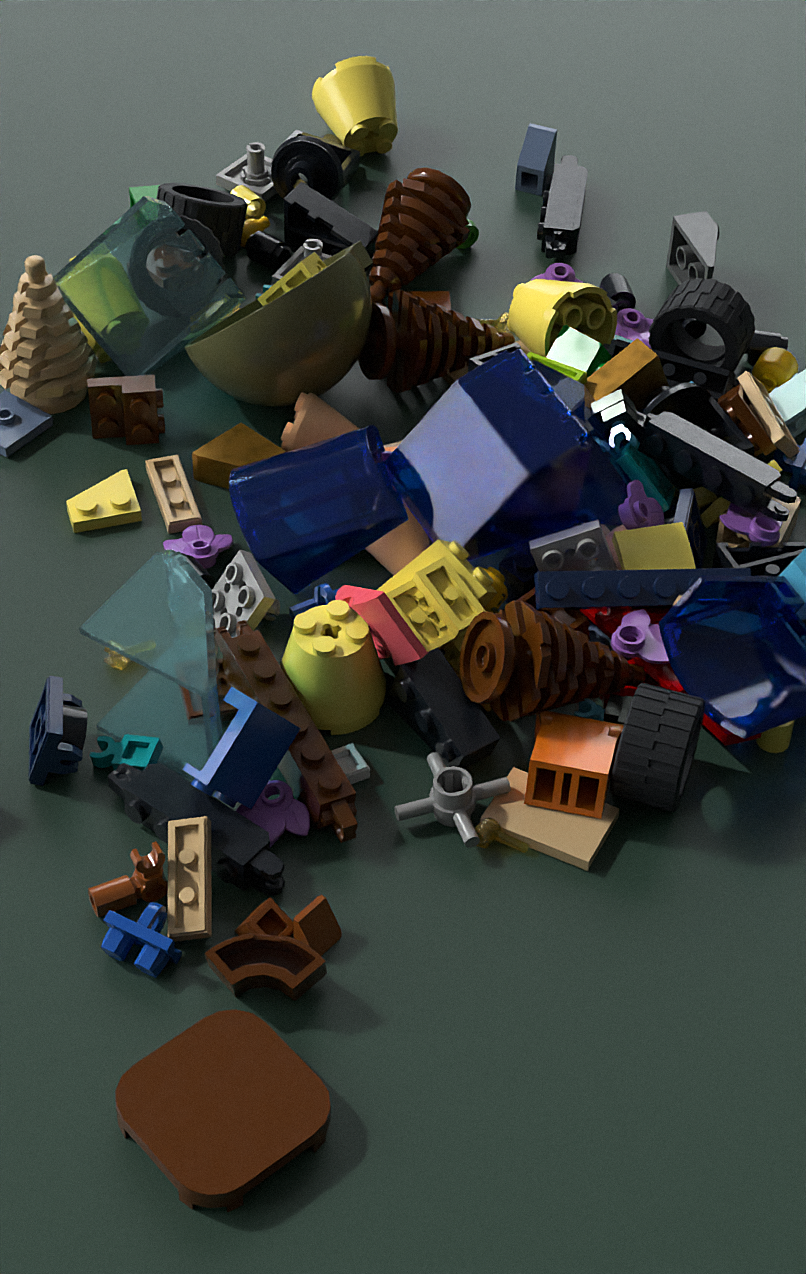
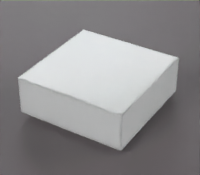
(352, 763)

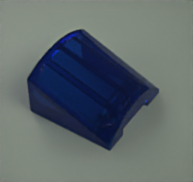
(316, 505)
(740, 650)

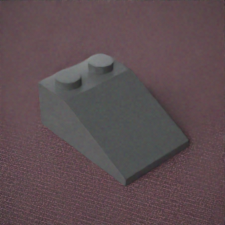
(692, 247)

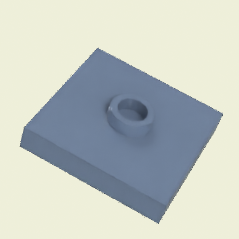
(19, 423)

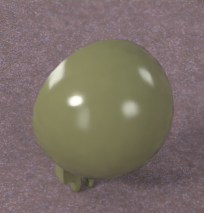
(296, 341)

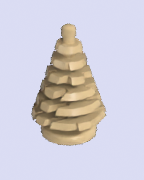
(43, 348)

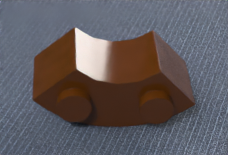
(268, 962)

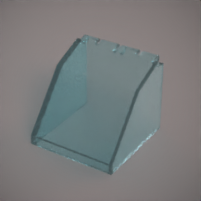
(146, 288)
(168, 626)

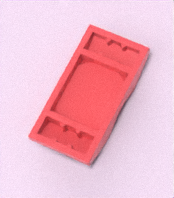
(387, 627)

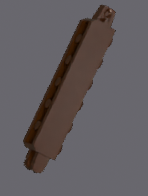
(308, 763)

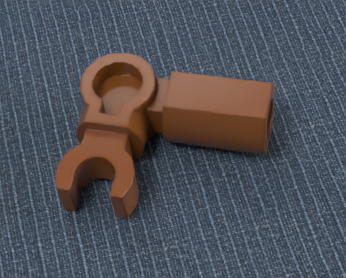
(146, 883)

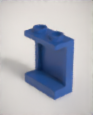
(245, 753)

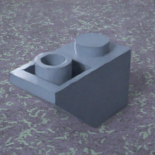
(536, 159)

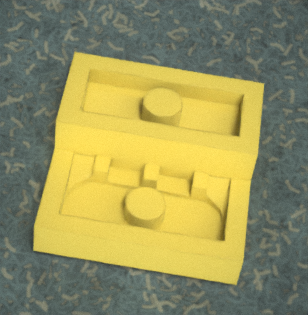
(654, 548)
(436, 605)

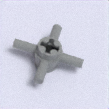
(452, 798)

